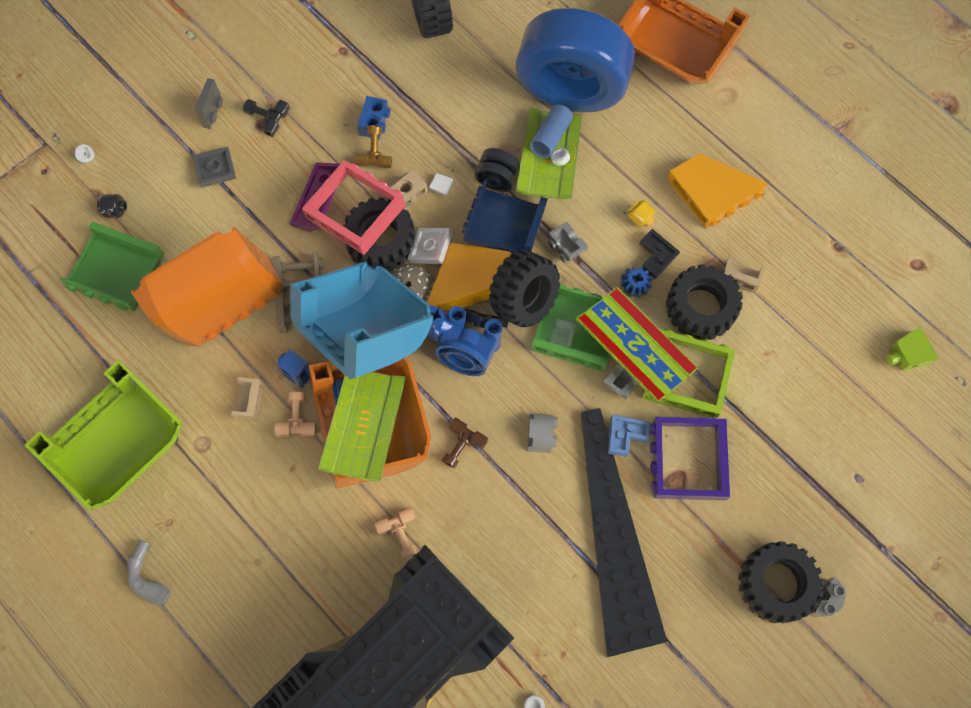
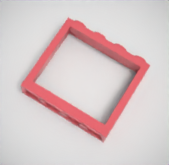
(363, 243)

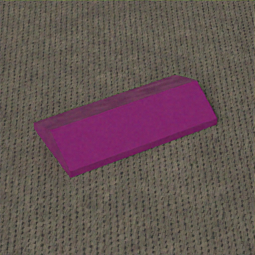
(319, 175)

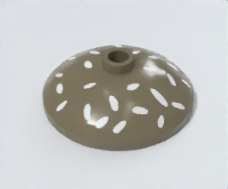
(417, 276)

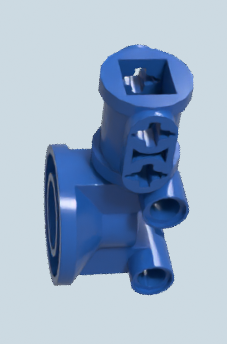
(462, 347)

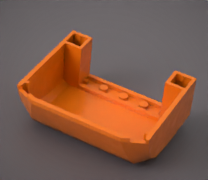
(683, 37)
(209, 288)
(410, 432)

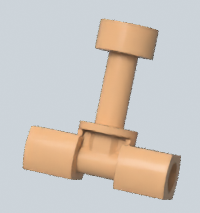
(295, 424)
(397, 526)

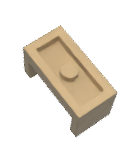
(746, 278)
(248, 399)

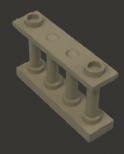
(282, 302)

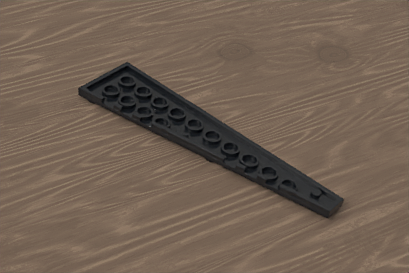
(625, 588)

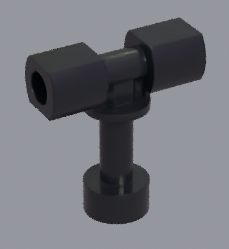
(271, 116)

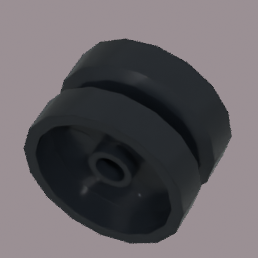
(498, 169)

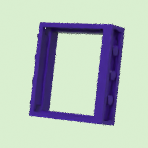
(722, 462)

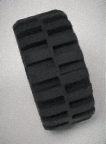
(433, 17)
(386, 255)
(716, 283)
(524, 288)
(804, 571)

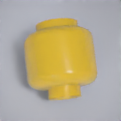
(641, 213)

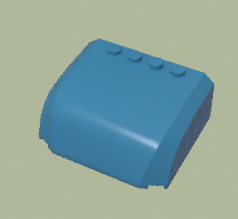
(360, 317)

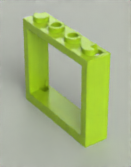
(690, 404)

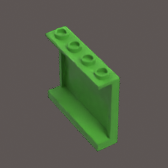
(113, 266)
(583, 348)

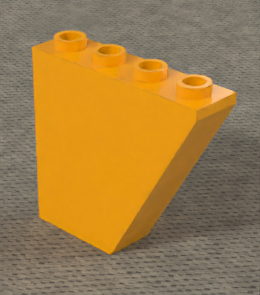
(714, 188)
(465, 276)

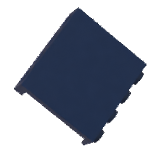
(502, 221)

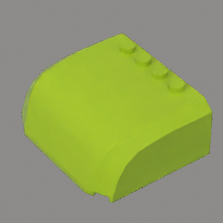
(109, 440)

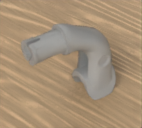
(152, 592)

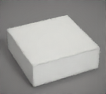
(441, 184)

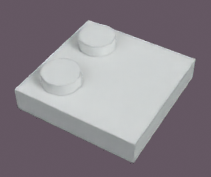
(430, 245)

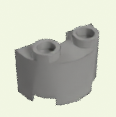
(566, 242)
(620, 381)
(541, 433)
(832, 600)

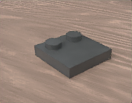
(209, 103)
(214, 167)

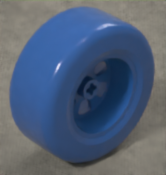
(575, 60)

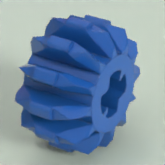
(639, 275)

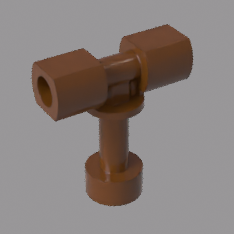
(465, 437)

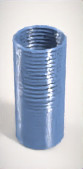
(551, 131)

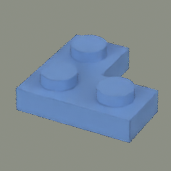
(623, 430)

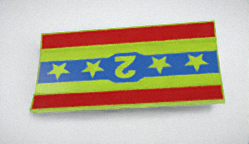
(637, 344)

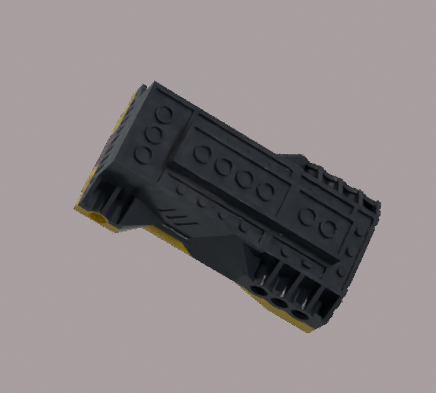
(404, 651)

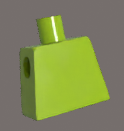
(912, 351)

